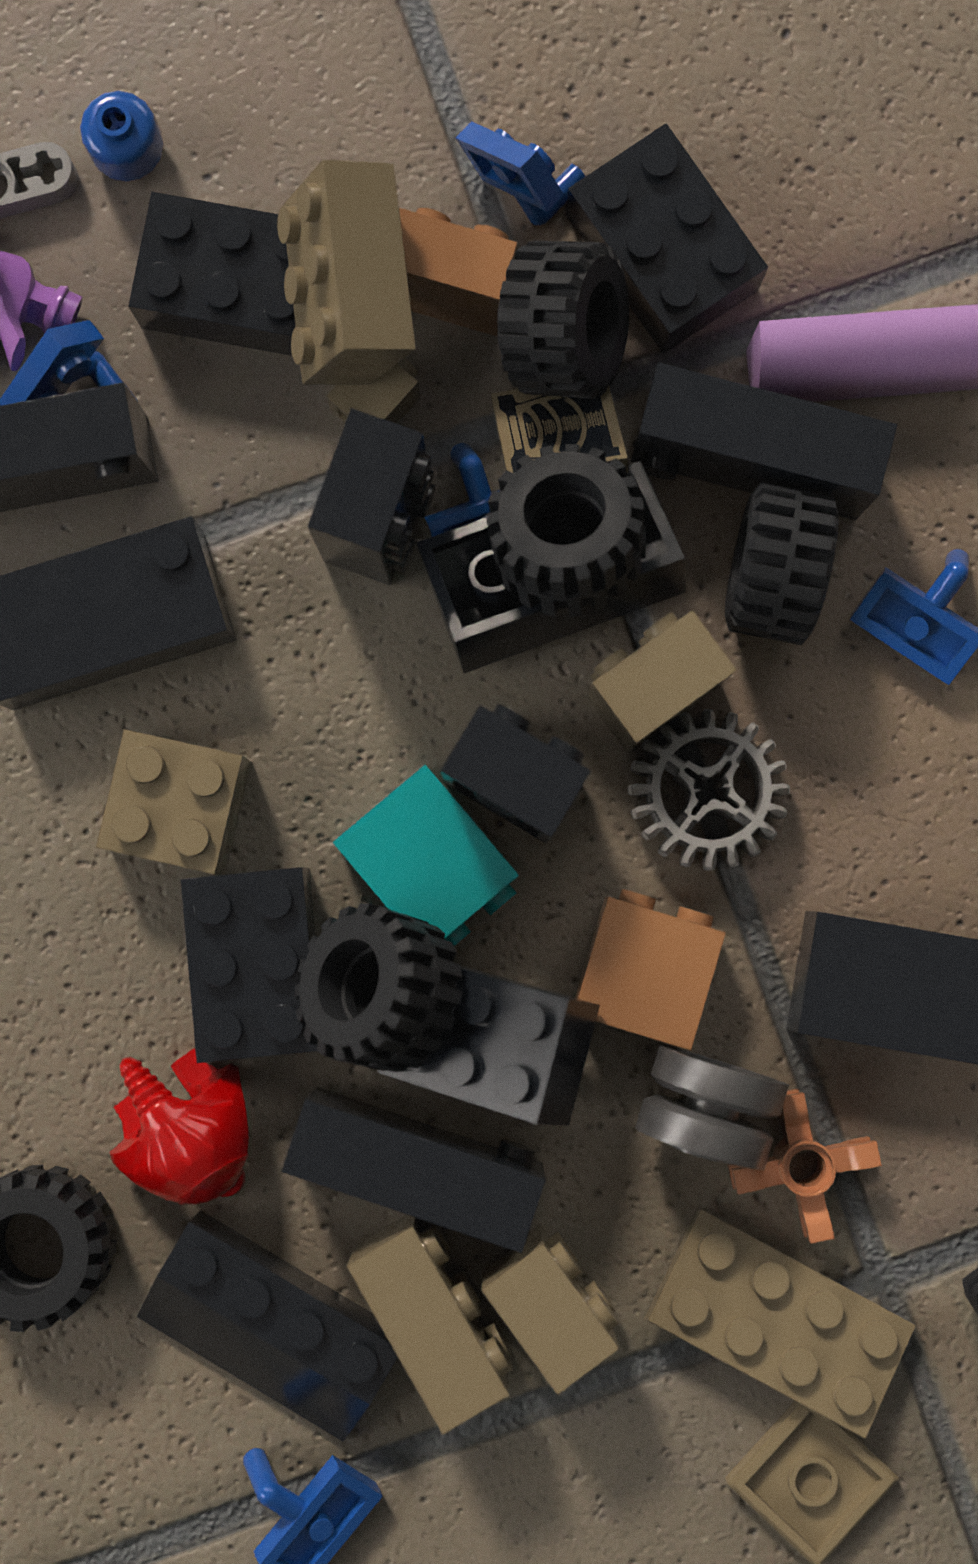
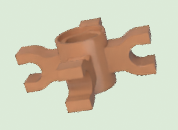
(809, 1192)

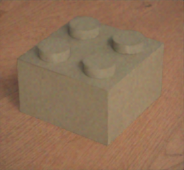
(658, 681)
(174, 802)
(550, 1309)

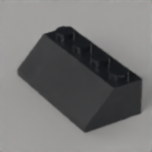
(493, 624)
(270, 1325)

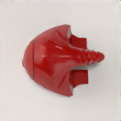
(181, 1146)

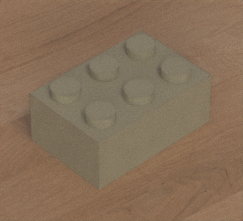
(346, 273)
(432, 1319)

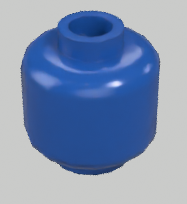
(121, 136)

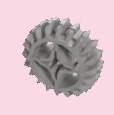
(733, 805)

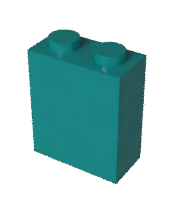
(428, 857)

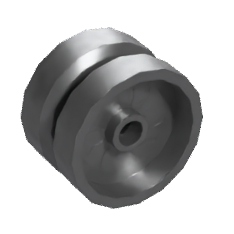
(709, 1116)

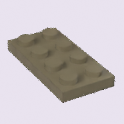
(780, 1323)

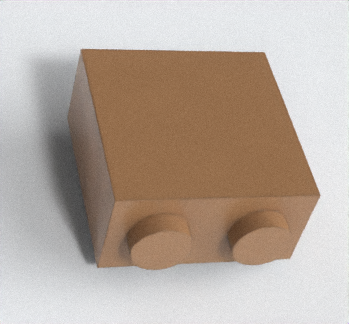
(455, 269)
(650, 968)

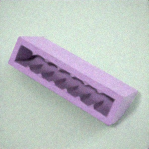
(867, 354)

